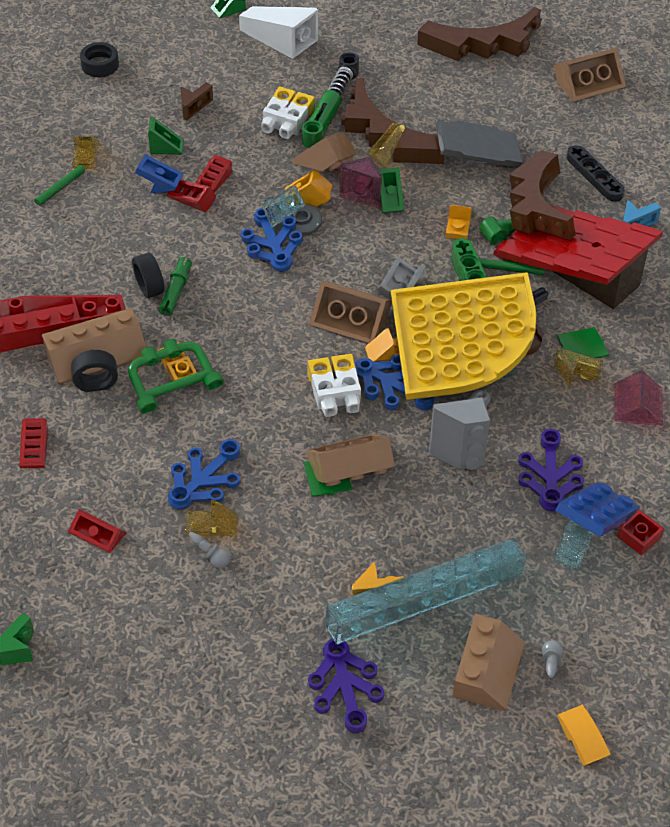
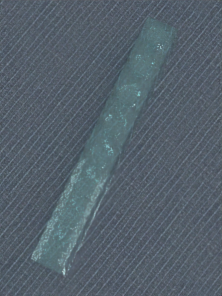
(424, 590)

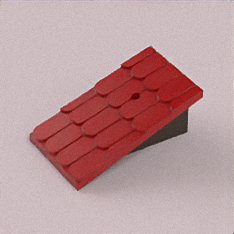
(600, 260)

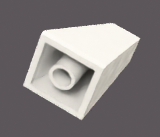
(282, 28)

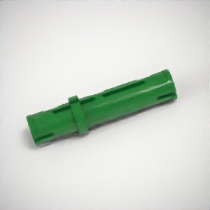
(177, 280)

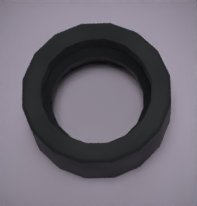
(99, 69)
(148, 275)
(94, 359)

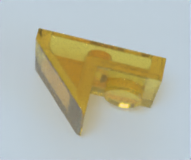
(85, 151)
(572, 364)
(216, 522)

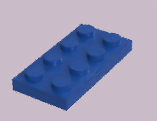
(598, 508)

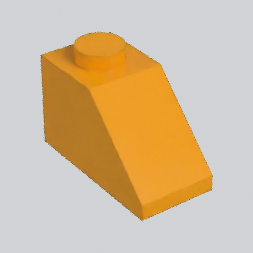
(313, 188)

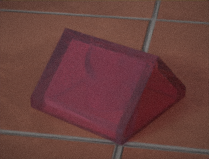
(361, 182)
(638, 400)

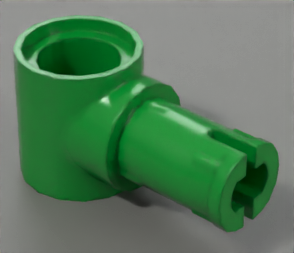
(496, 230)

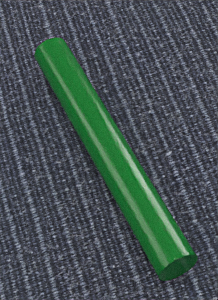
(59, 185)
(509, 266)

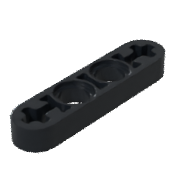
(593, 174)

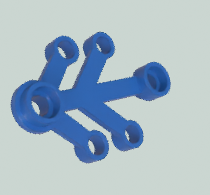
(279, 259)
(388, 382)
(203, 478)

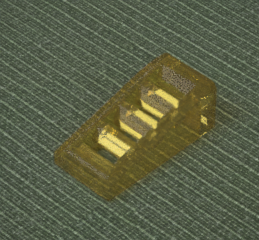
(385, 146)

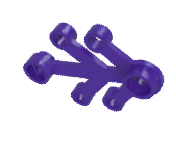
(550, 474)
(345, 681)

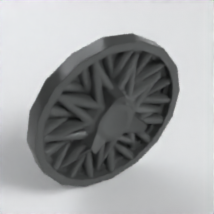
(307, 219)

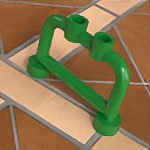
(172, 350)

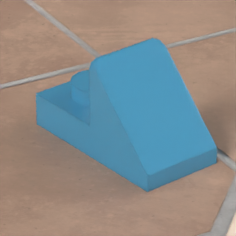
(645, 216)

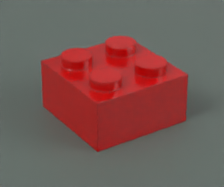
(640, 532)

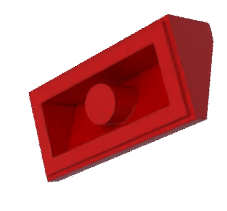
(96, 531)

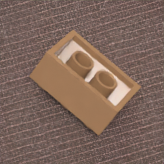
(590, 74)
(327, 153)
(349, 311)
(351, 459)
(488, 663)

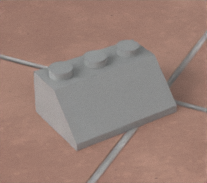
(460, 433)

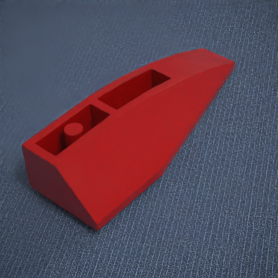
(28, 317)

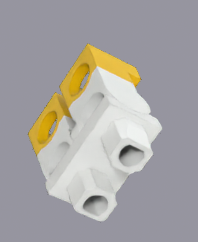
(287, 114)
(335, 384)

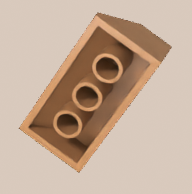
(113, 333)

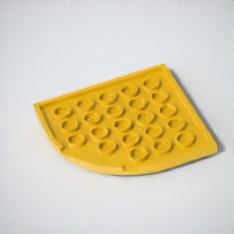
(462, 333)

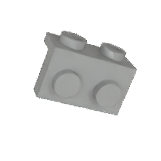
(400, 276)

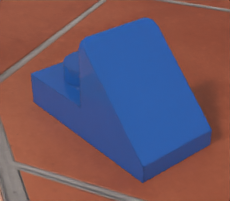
(163, 176)

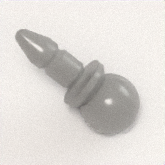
(218, 557)
(552, 656)

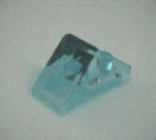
(282, 205)
(573, 544)

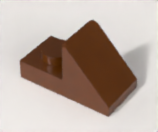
(195, 101)

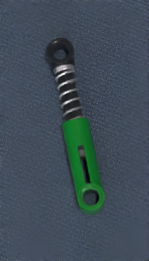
(324, 112)

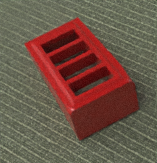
(218, 165)
(203, 200)
(33, 429)

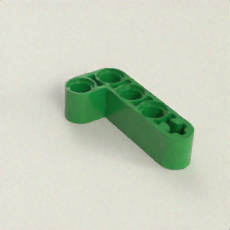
(466, 260)

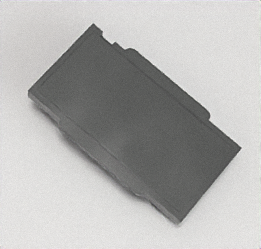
(478, 143)

